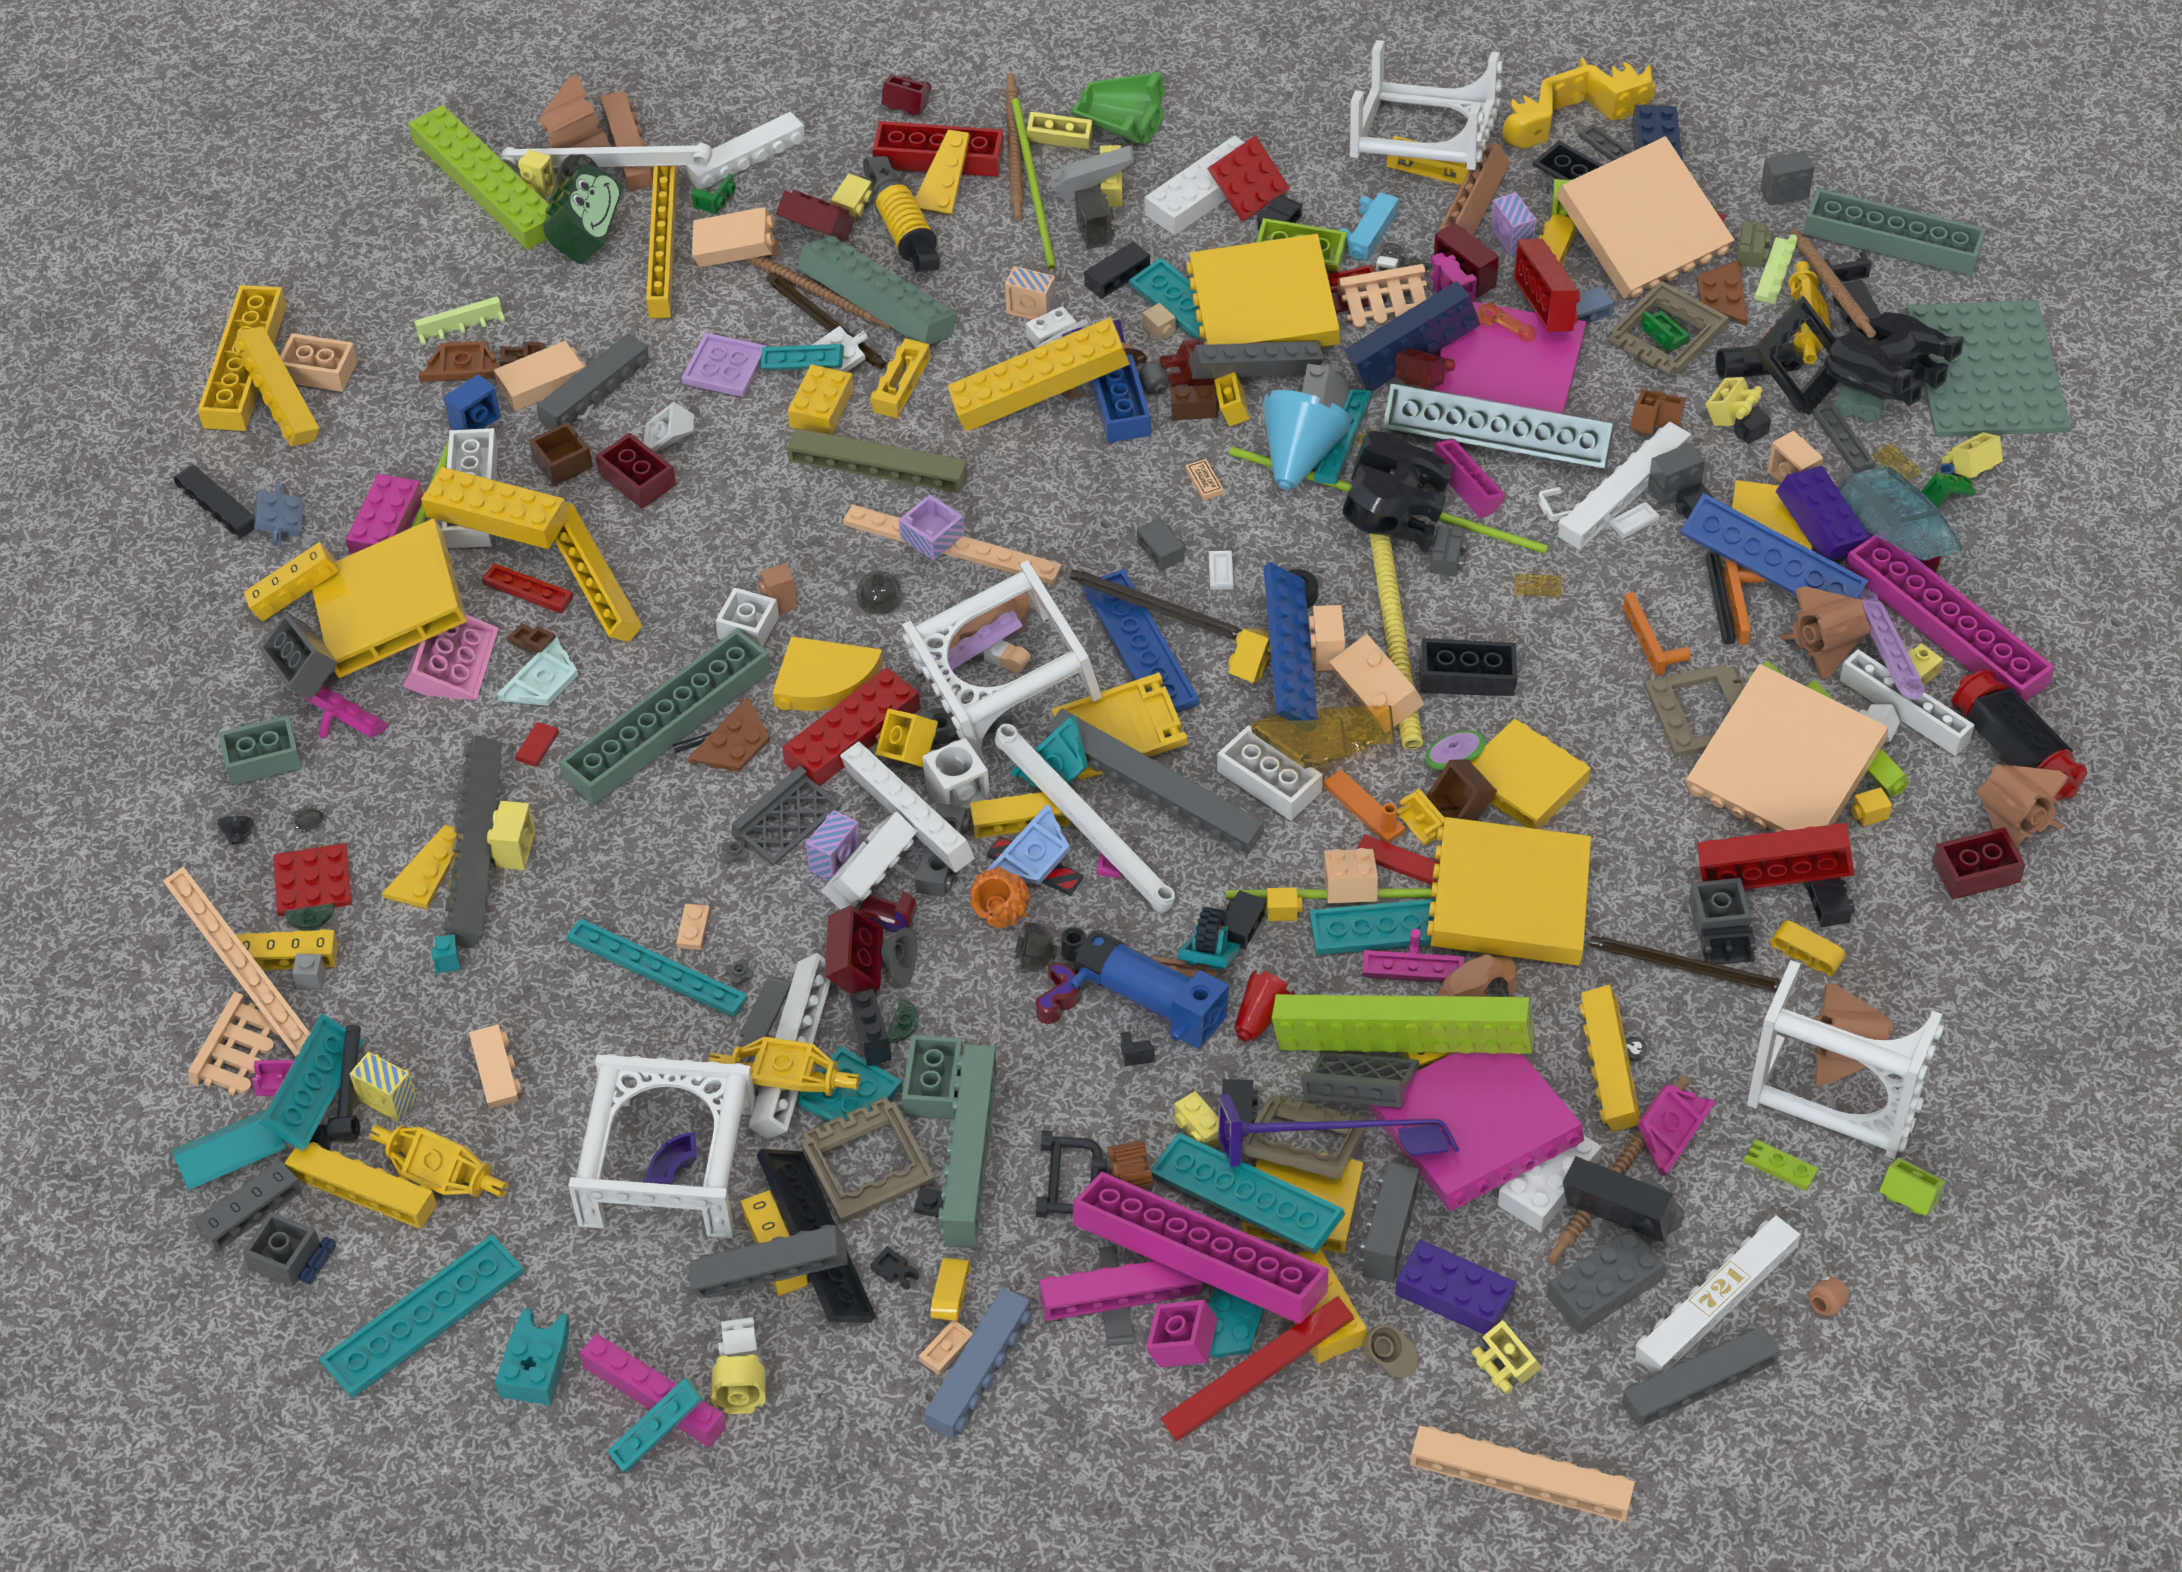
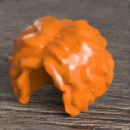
(999, 897)

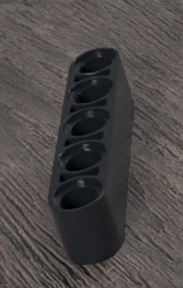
(215, 500)

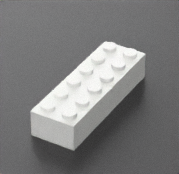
(1189, 192)
(476, 454)

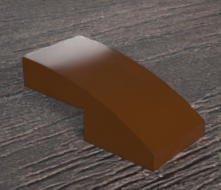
(511, 354)
(530, 639)

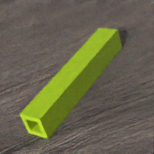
(1883, 768)

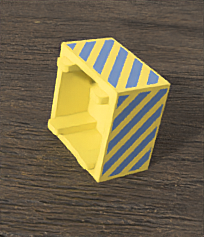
(383, 1086)

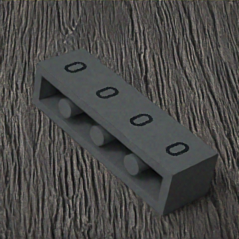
(248, 1205)

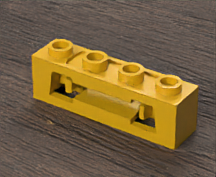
(1428, 167)
(885, 398)

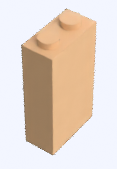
(733, 237)
(538, 374)

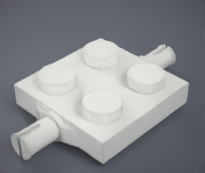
(852, 353)

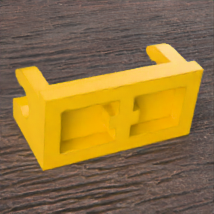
(1420, 816)

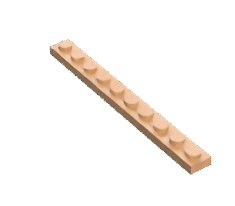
(964, 548)
(237, 959)

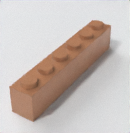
(626, 133)
(1477, 190)

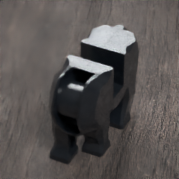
(1892, 358)
(1387, 490)

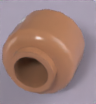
(1828, 1296)

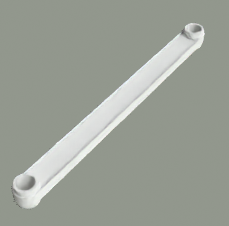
(622, 156)
(1085, 818)

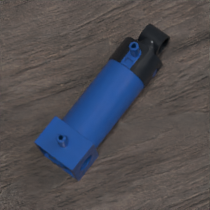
(1191, 1004)

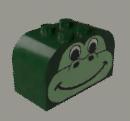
(582, 212)

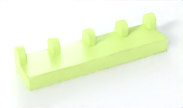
(1776, 269)
(458, 319)

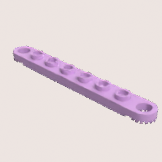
(1891, 647)

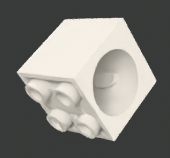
(956, 775)

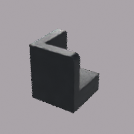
(1136, 1052)

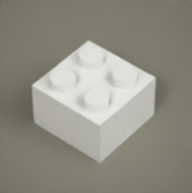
(749, 613)

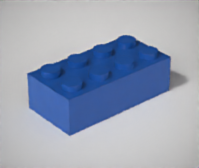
(1122, 404)

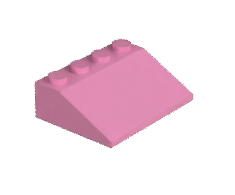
(452, 661)

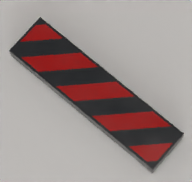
(1059, 878)

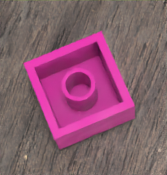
(1181, 1333)

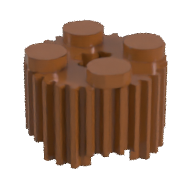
(1131, 1164)

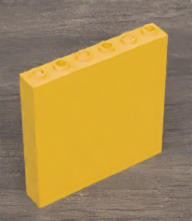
(1264, 293)
(389, 598)
(1510, 891)

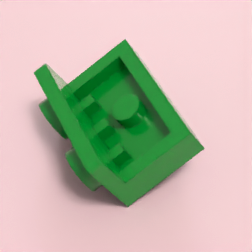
(1664, 330)

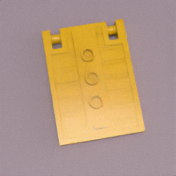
(1132, 717)

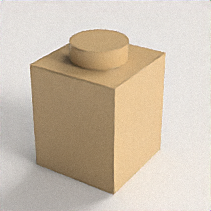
(1159, 322)

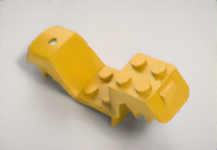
(1609, 95)

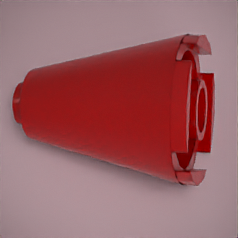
(1258, 1005)

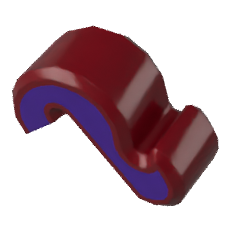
(889, 914)
(1059, 997)

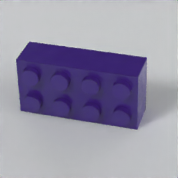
(1822, 513)
(1455, 1287)

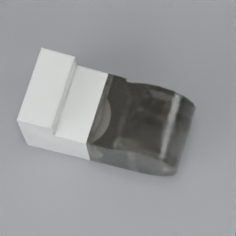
(1390, 256)

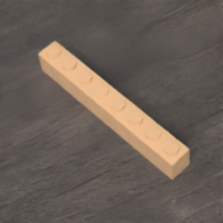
(1522, 1473)

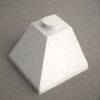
(668, 427)

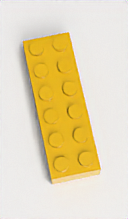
(495, 507)

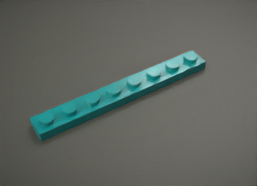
(657, 968)

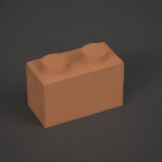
(779, 584)

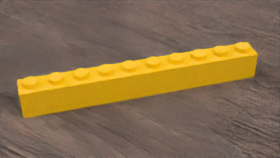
(662, 241)

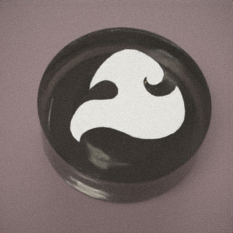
(1636, 1049)

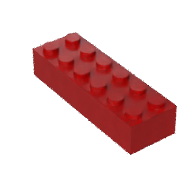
(916, 145)
(1546, 285)
(850, 721)
(1779, 856)

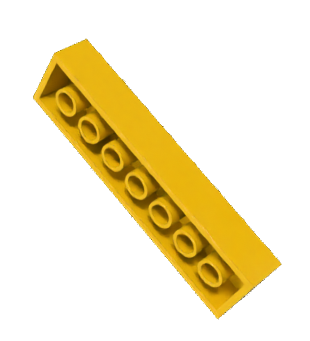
(1038, 374)
(230, 387)

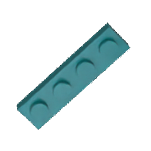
(802, 357)
(655, 1425)

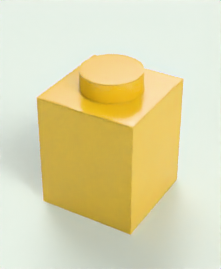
(1871, 807)
(1283, 904)

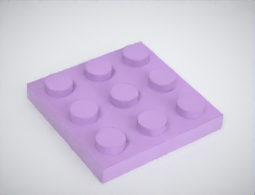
(723, 365)

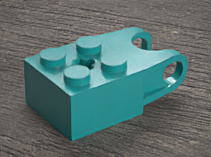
(533, 1360)

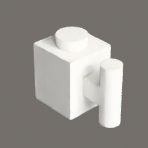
(1884, 714)
(738, 1338)

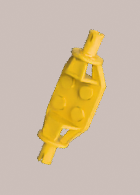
(1805, 284)
(790, 1066)
(437, 1161)

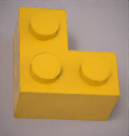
(1250, 655)

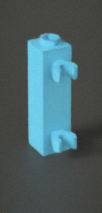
(1373, 225)

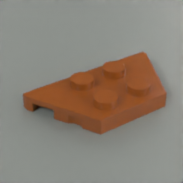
(1724, 291)
(460, 362)
(734, 740)

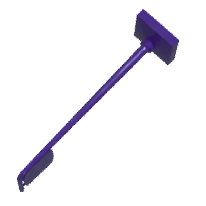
(1415, 1140)

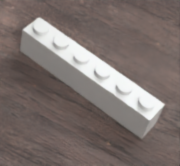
(748, 150)
(1923, 714)

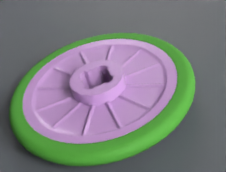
(1456, 745)

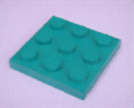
(873, 1086)

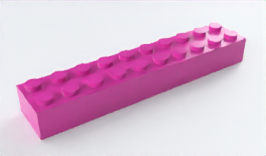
(1948, 617)
(1201, 1247)

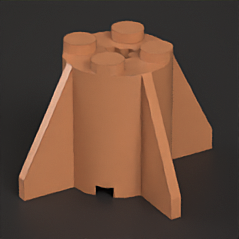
(572, 120)
(1828, 627)
(2021, 799)
(1854, 1016)

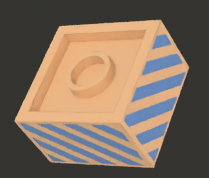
(1029, 293)

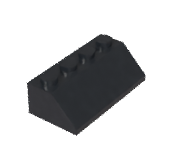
(1565, 162)

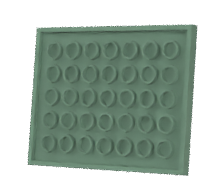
(2002, 377)

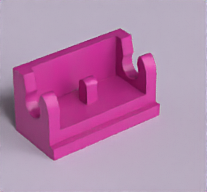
(269, 1075)

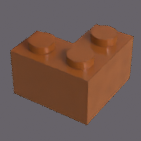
(1656, 410)

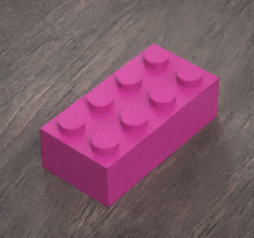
(385, 511)

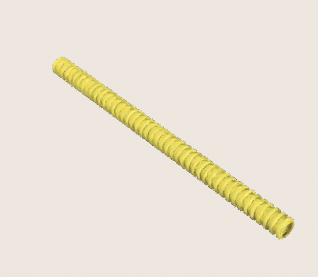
(1394, 627)

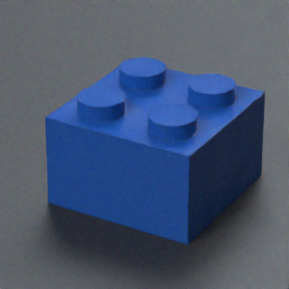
(472, 405)

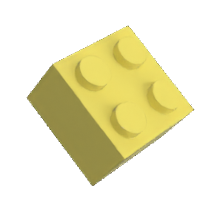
(511, 835)

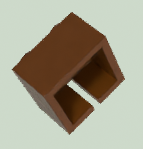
(560, 453)
(1461, 788)

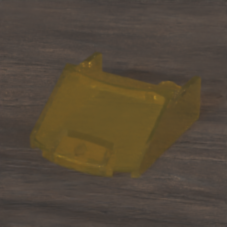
(1332, 736)

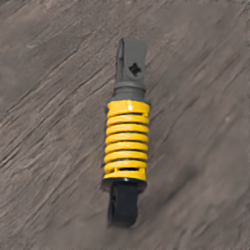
(902, 215)

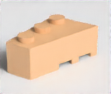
(495, 1066)

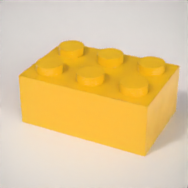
(820, 400)

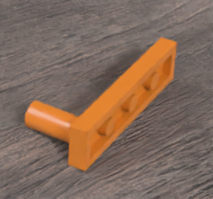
(1733, 582)
(1647, 639)
(1377, 818)

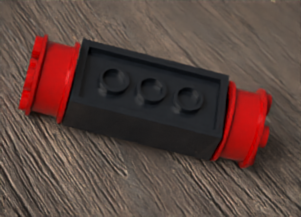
(2016, 729)

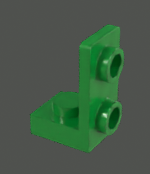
(713, 202)
(1943, 484)

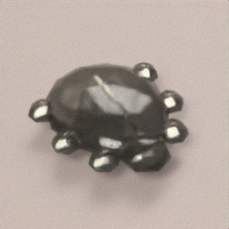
(1415, 261)
(307, 818)

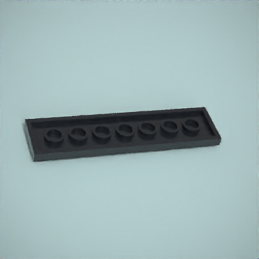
(806, 1210)

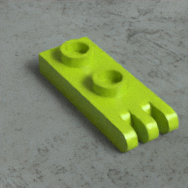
(1781, 1165)

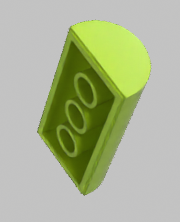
(1331, 241)

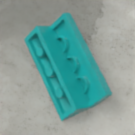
(225, 1150)

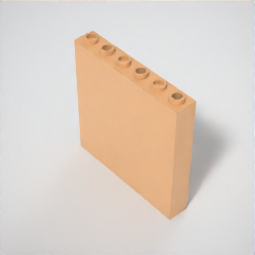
(1645, 218)
(1786, 755)

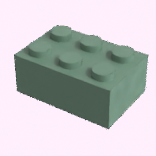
(259, 750)
(931, 1076)

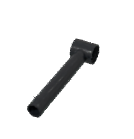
(346, 1124)

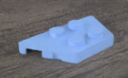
(1035, 849)

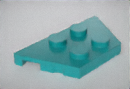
(1062, 751)
(1235, 1324)

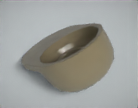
(1390, 1351)

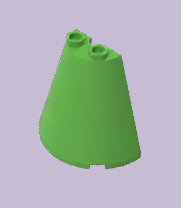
(1124, 105)

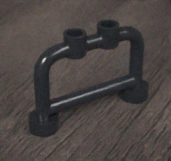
(1054, 1145)

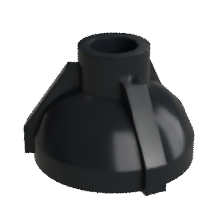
(235, 828)

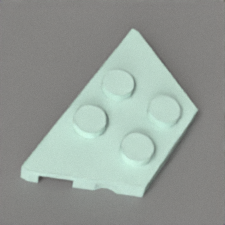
(541, 678)

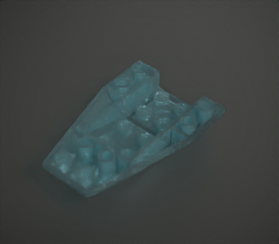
(1899, 513)

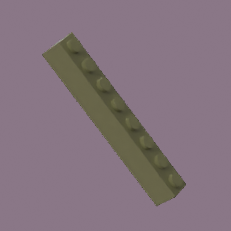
(877, 460)

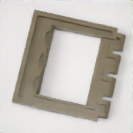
(1681, 305)
(1670, 712)
(1304, 1159)
(873, 1193)

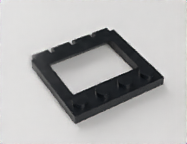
(1778, 336)

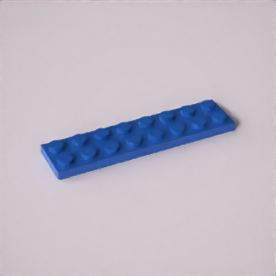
(1766, 551)
(1140, 641)
(1290, 644)

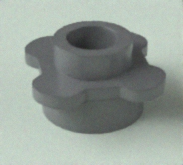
(735, 856)
(739, 977)

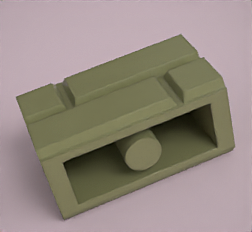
(1752, 244)

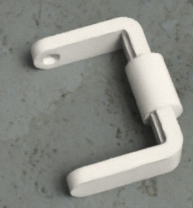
(1545, 507)

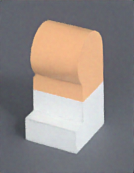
(1007, 656)

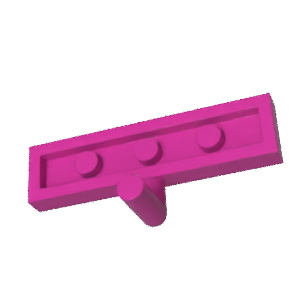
(348, 712)
(1409, 965)

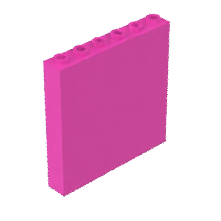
(1504, 368)
(1498, 1116)

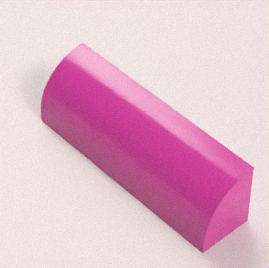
(1469, 479)

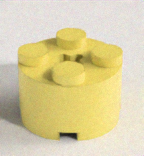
(738, 1384)

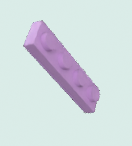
(983, 639)

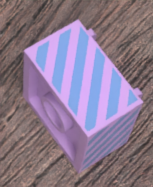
(1511, 222)
(931, 527)
(832, 844)

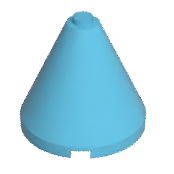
(1300, 433)

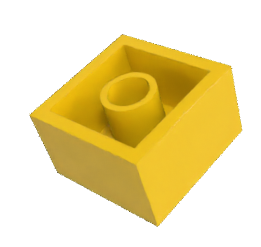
(906, 737)

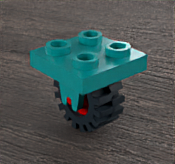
(1210, 941)

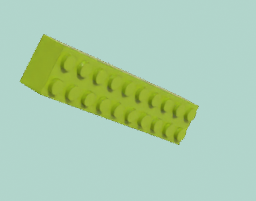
(481, 174)
(1404, 1023)

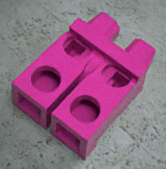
(1448, 271)

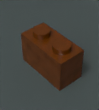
(1193, 402)

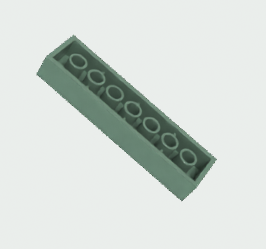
(1894, 231)
(877, 290)
(968, 1146)

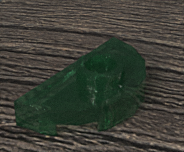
(310, 917)
(904, 1022)

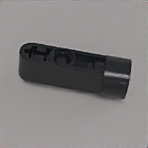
(1744, 363)

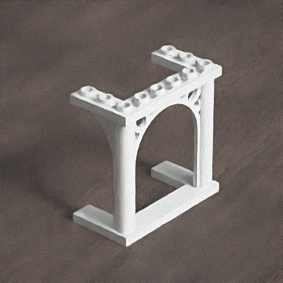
(1475, 101)
(977, 716)
(1900, 1056)
(613, 1090)

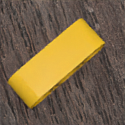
(1808, 947)
(950, 1289)

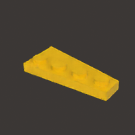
(943, 178)
(425, 873)

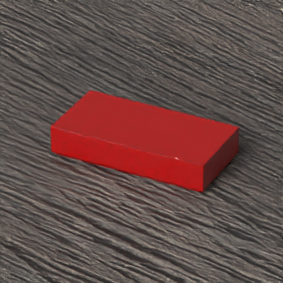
(537, 744)

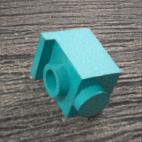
(446, 954)

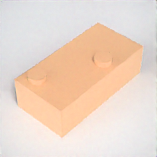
(1376, 679)

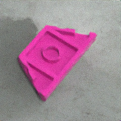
(1671, 1124)

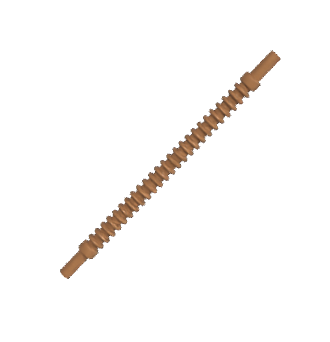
(1014, 149)
(1833, 284)
(814, 288)
(1575, 1227)

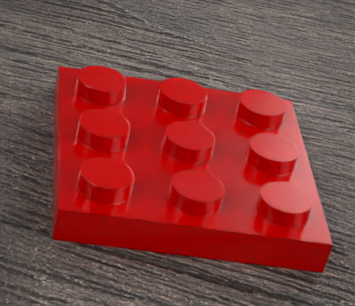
(1248, 178)
(312, 878)

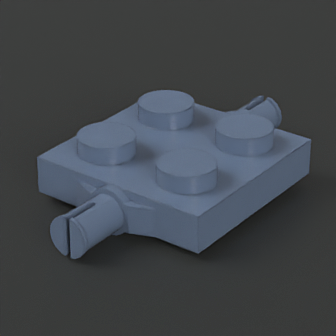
(278, 513)

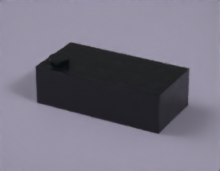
(1467, 667)
(1619, 1199)

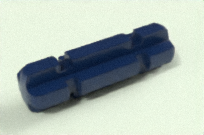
(317, 1260)

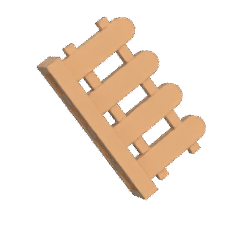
(1382, 283)
(215, 1050)

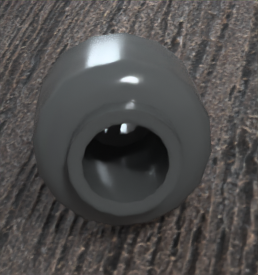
(1154, 378)

